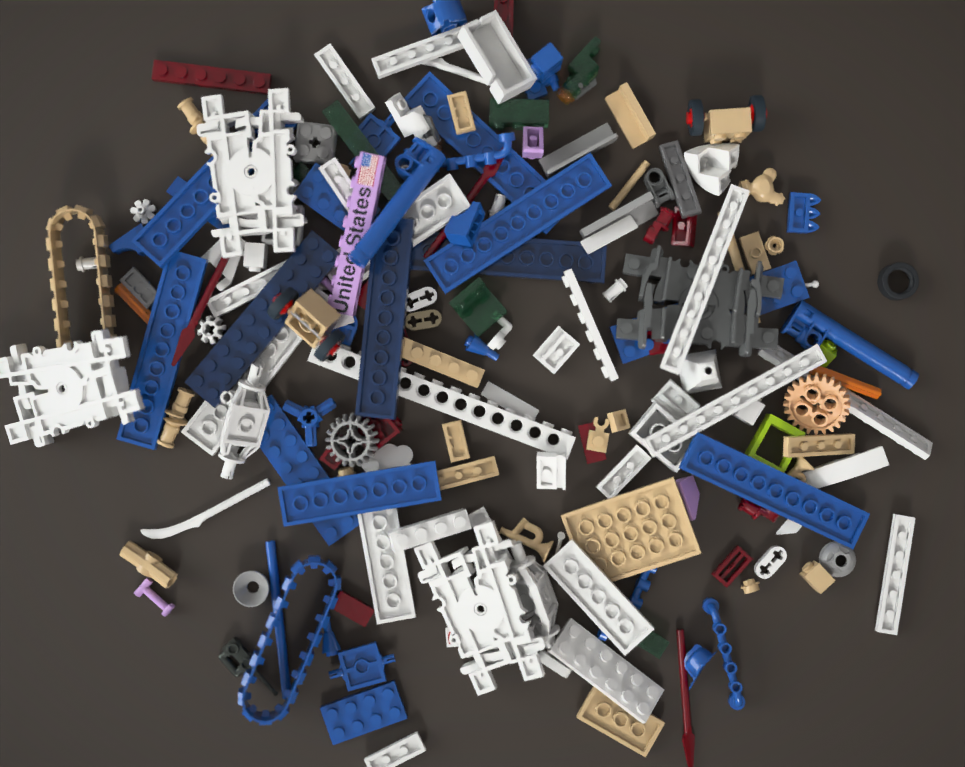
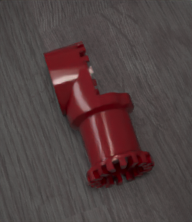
(661, 223)
(756, 510)

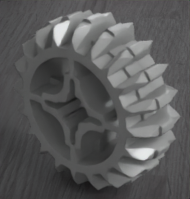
(352, 448)

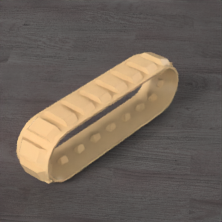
(56, 265)

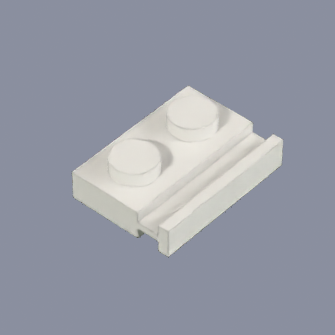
(556, 350)
(675, 400)
(551, 470)

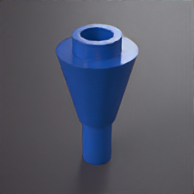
(477, 345)
(330, 643)

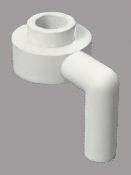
(498, 340)

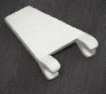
(213, 256)

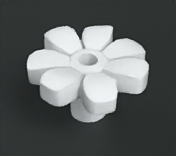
(143, 211)

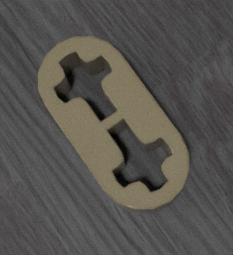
(424, 324)

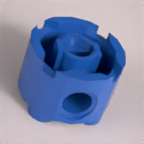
(444, 16)

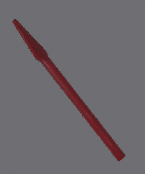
(489, 171)
(188, 334)
(688, 737)

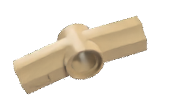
(148, 564)

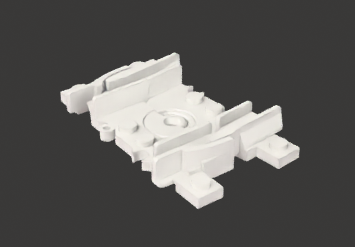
(273, 174)
(92, 381)
(498, 632)

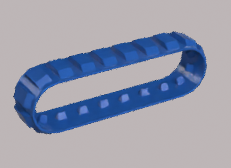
(281, 711)

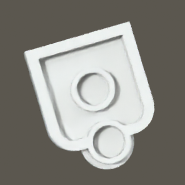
(389, 457)

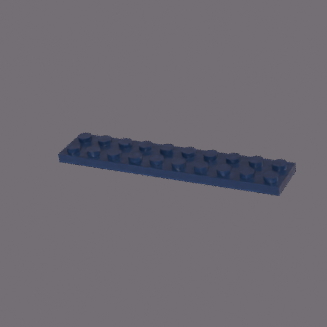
(534, 260)
(385, 324)
(254, 327)

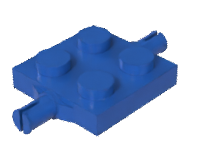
(379, 135)
(362, 666)

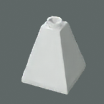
(700, 372)

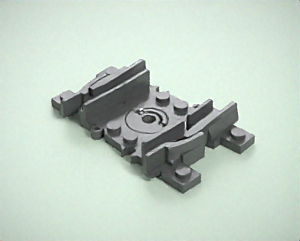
(730, 293)

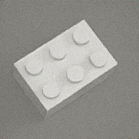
(652, 421)

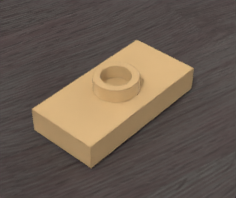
(461, 112)
(754, 251)
(456, 441)

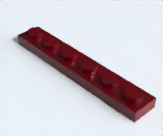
(211, 77)

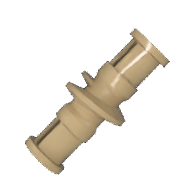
(193, 116)
(176, 417)

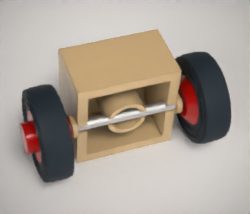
(726, 124)
(310, 319)

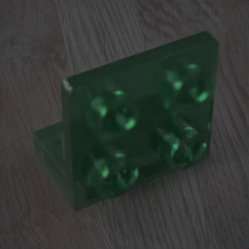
(478, 307)

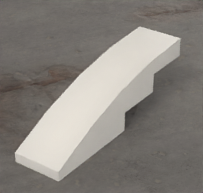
(846, 468)

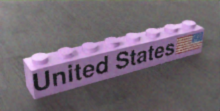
(360, 217)

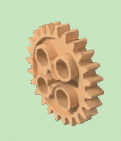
(807, 417)

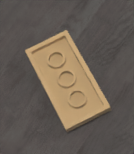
(618, 724)

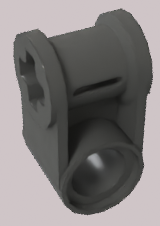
(659, 188)

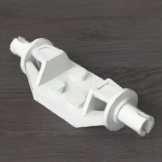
(244, 422)
(540, 590)

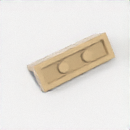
(630, 116)

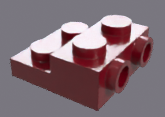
(386, 429)

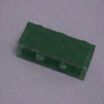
(519, 113)

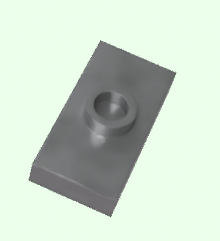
(139, 287)

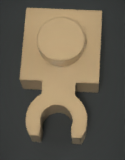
(598, 439)

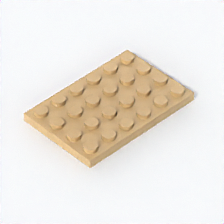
(634, 530)

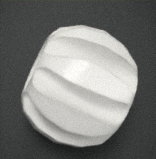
(205, 329)

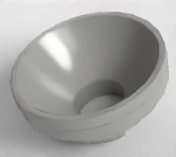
(828, 556)
(241, 590)

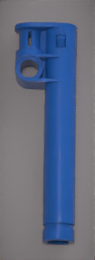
(422, 164)
(807, 321)

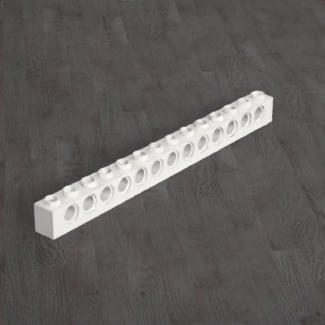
(565, 436)

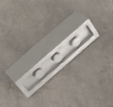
(575, 150)
(640, 209)

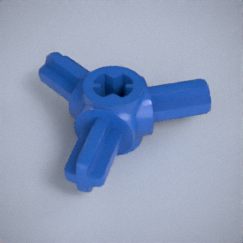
(301, 413)

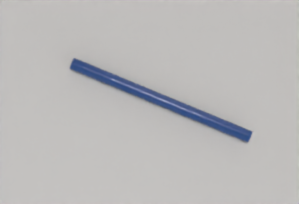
(279, 631)

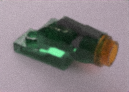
(583, 73)

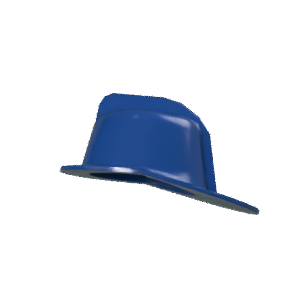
(696, 660)

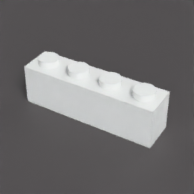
(429, 530)

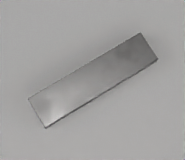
(680, 179)

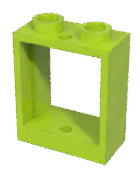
(787, 428)

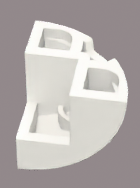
(712, 165)

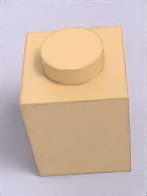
(816, 576)

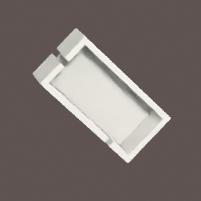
(497, 56)

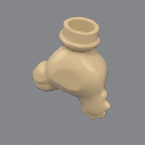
(763, 189)

